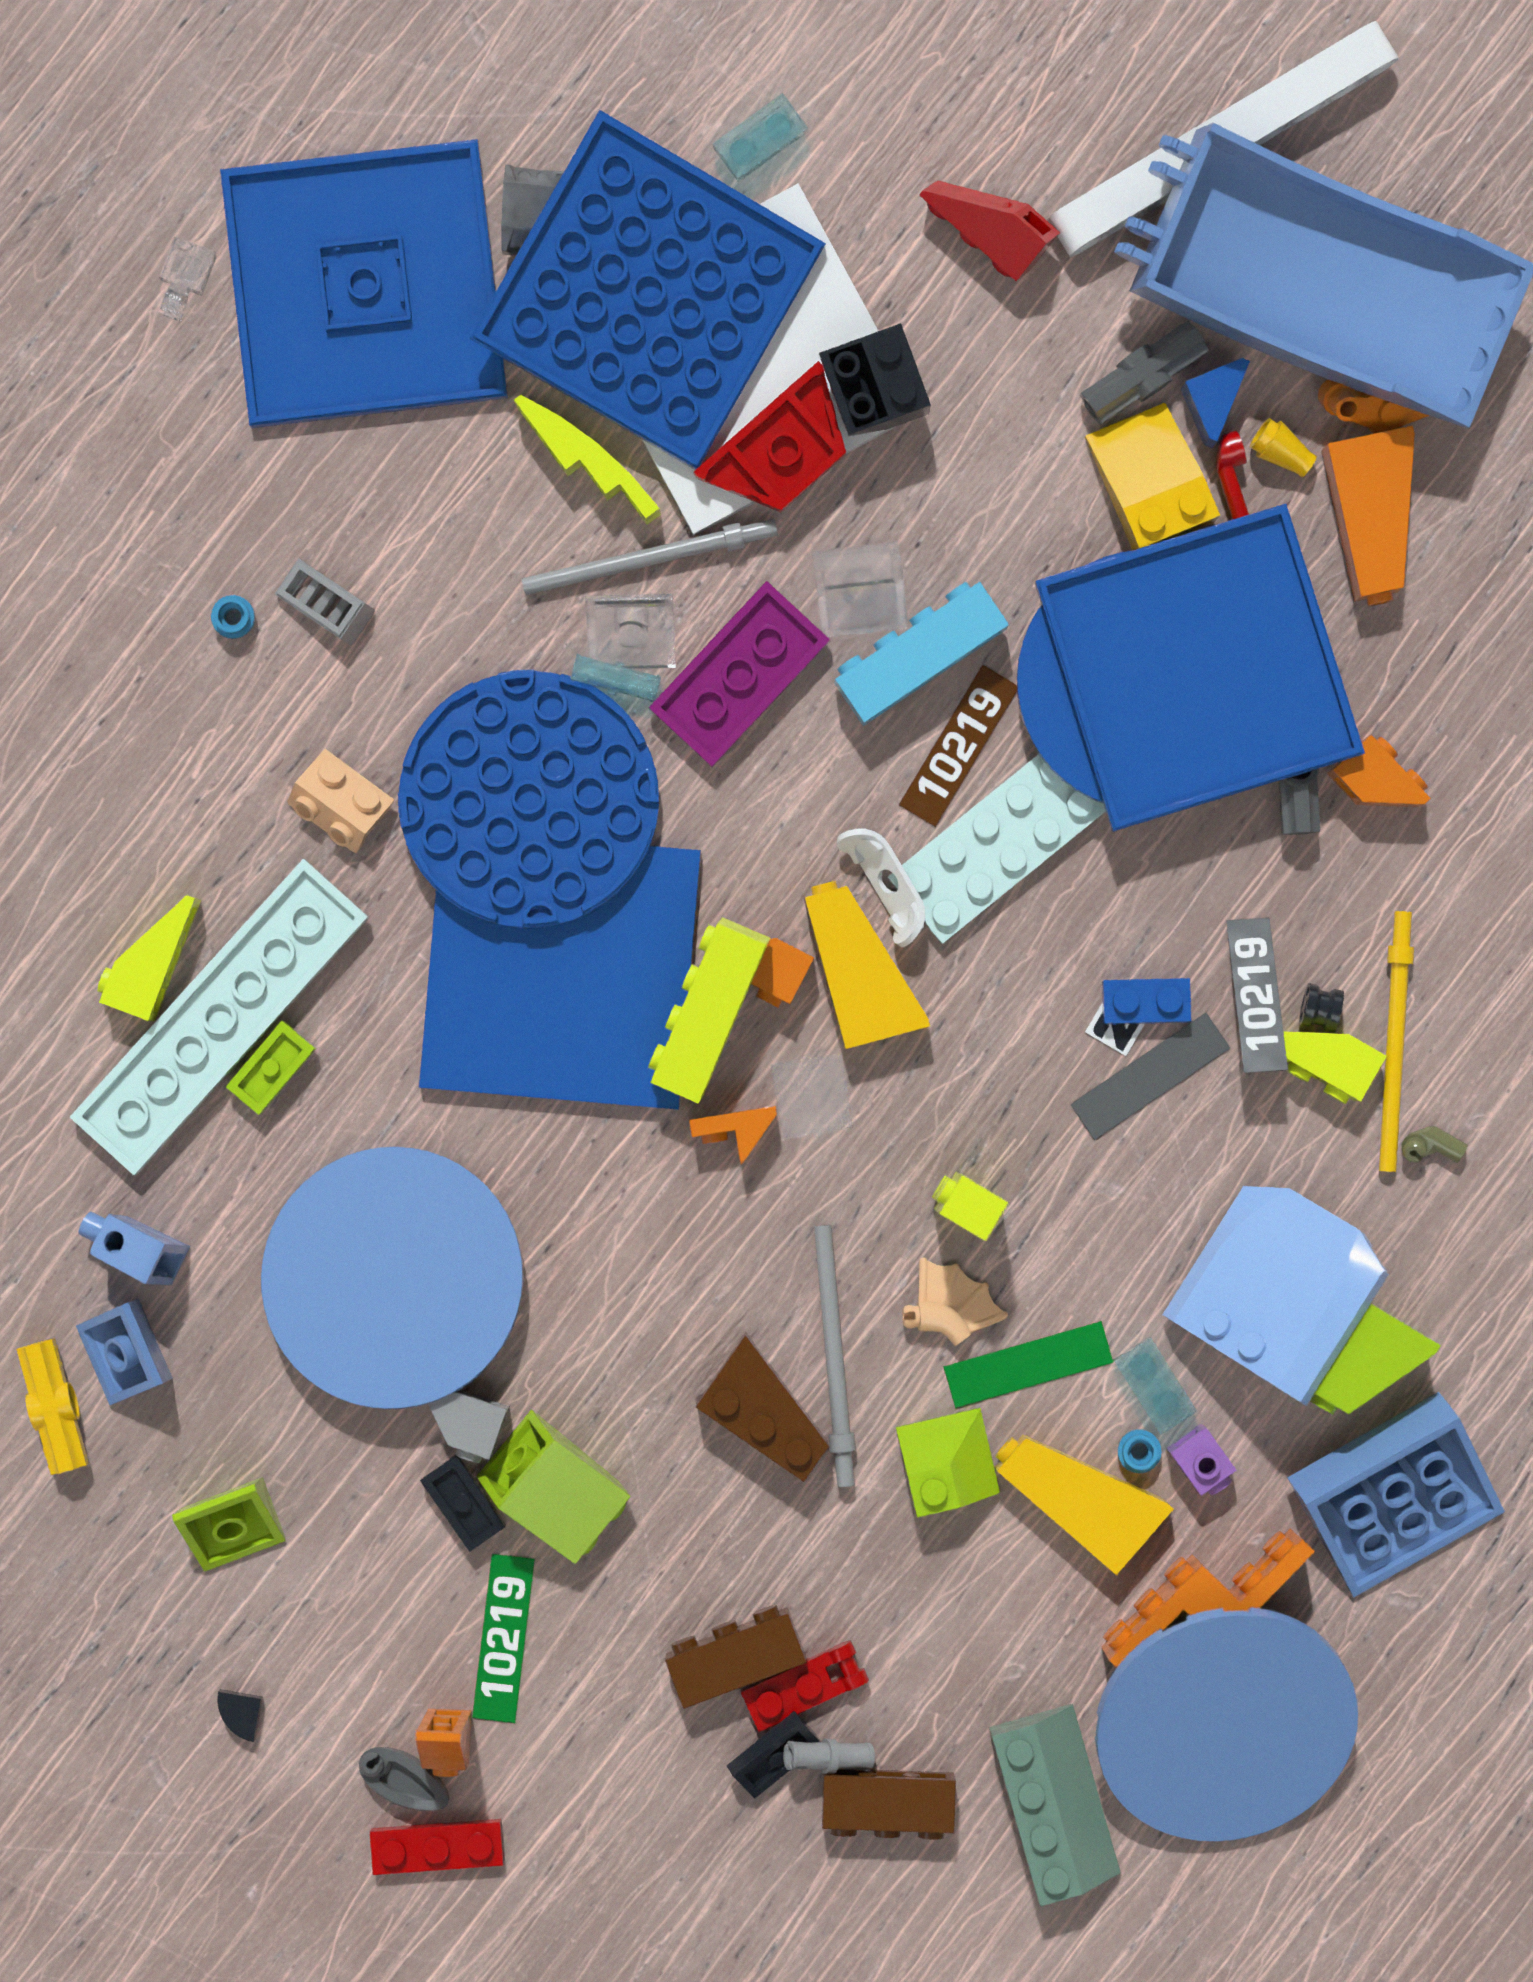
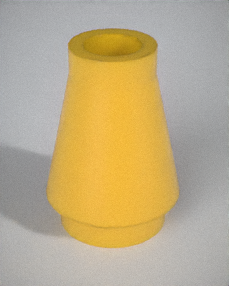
(1279, 446)

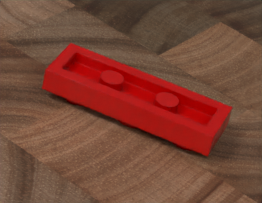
(436, 1846)

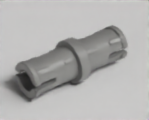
(829, 1756)

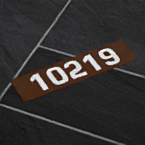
(958, 745)

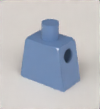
(134, 1247)

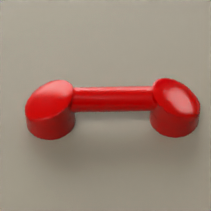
(1230, 455)

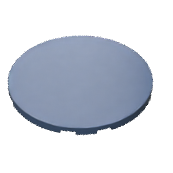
(392, 1278)
(1226, 1724)

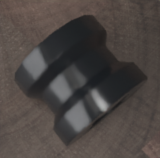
(1321, 1007)

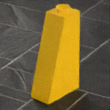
(861, 976)
(1088, 1503)

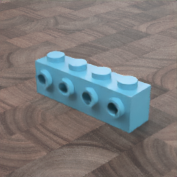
(921, 652)

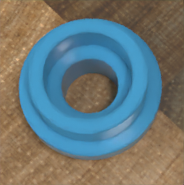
(223, 607)
(1143, 1464)

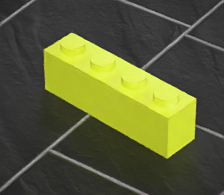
(709, 1010)

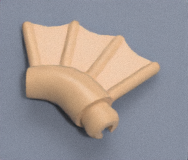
(951, 1303)

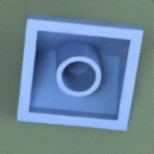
(124, 1352)

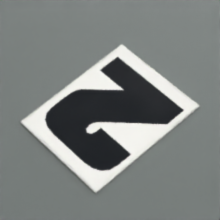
(1116, 1036)

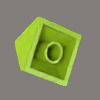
(230, 1524)

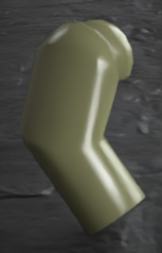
(1429, 1141)

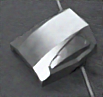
(522, 202)

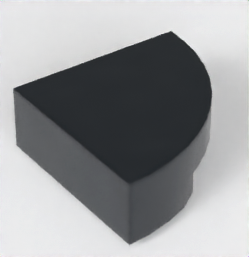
(240, 1712)

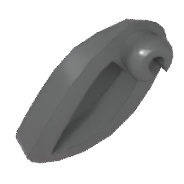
(402, 1780)

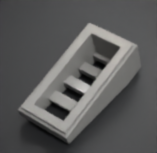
(348, 616)

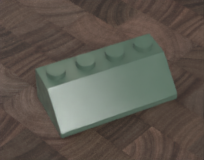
(1055, 1804)

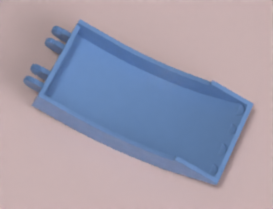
(1327, 276)

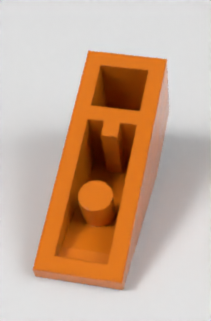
(444, 1741)

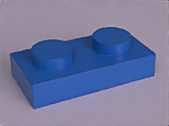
(1146, 1001)

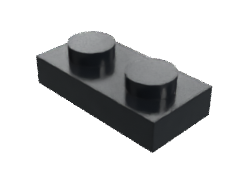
(463, 1502)
(763, 1761)

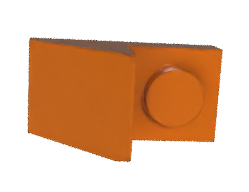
(748, 1126)

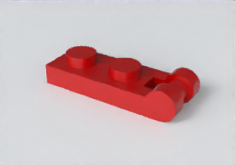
(803, 1686)

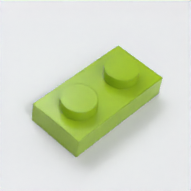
(271, 1067)

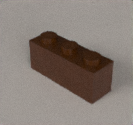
(734, 1656)
(889, 1803)

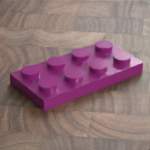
(739, 674)

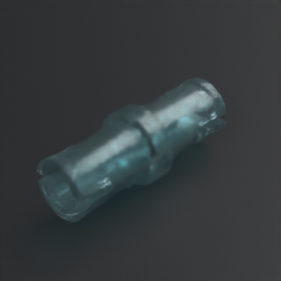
(615, 678)

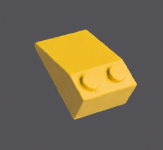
(1152, 478)

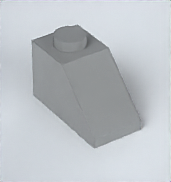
(470, 1423)

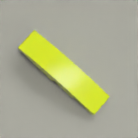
(575, 449)

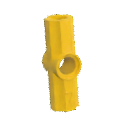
(52, 1406)

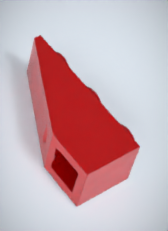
(1000, 227)

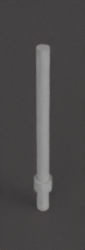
(732, 537)
(842, 1440)

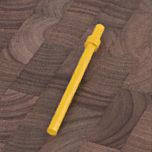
(1400, 956)

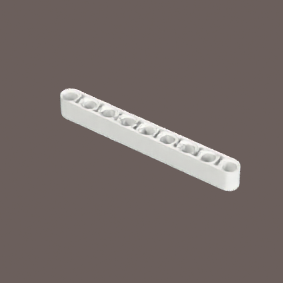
(1254, 118)

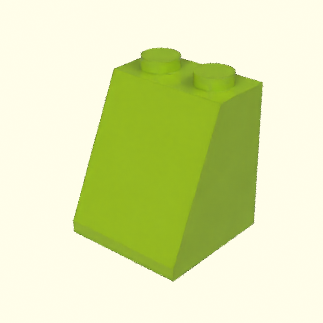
(1371, 1361)
(553, 1488)

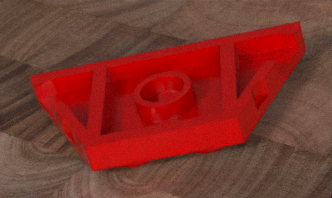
(781, 447)

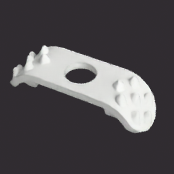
(874, 856)

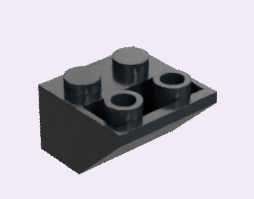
(875, 381)

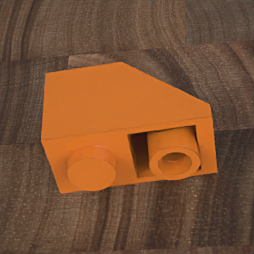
(1378, 778)
(780, 972)

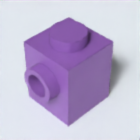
(1202, 1461)

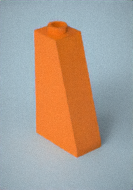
(1371, 505)

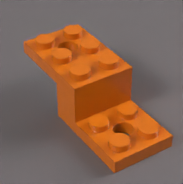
(1197, 1590)

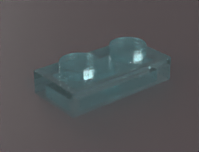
(760, 137)
(1155, 1385)

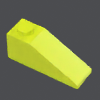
(145, 969)

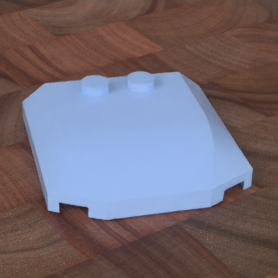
(1279, 1288)

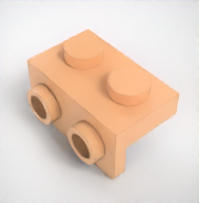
(339, 801)

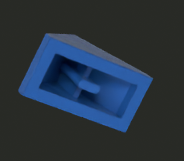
(1212, 397)

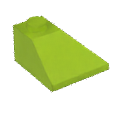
(947, 1462)

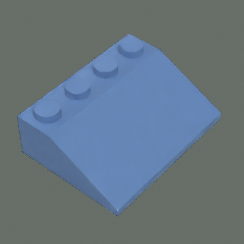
(1396, 1493)

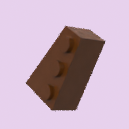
(762, 1411)

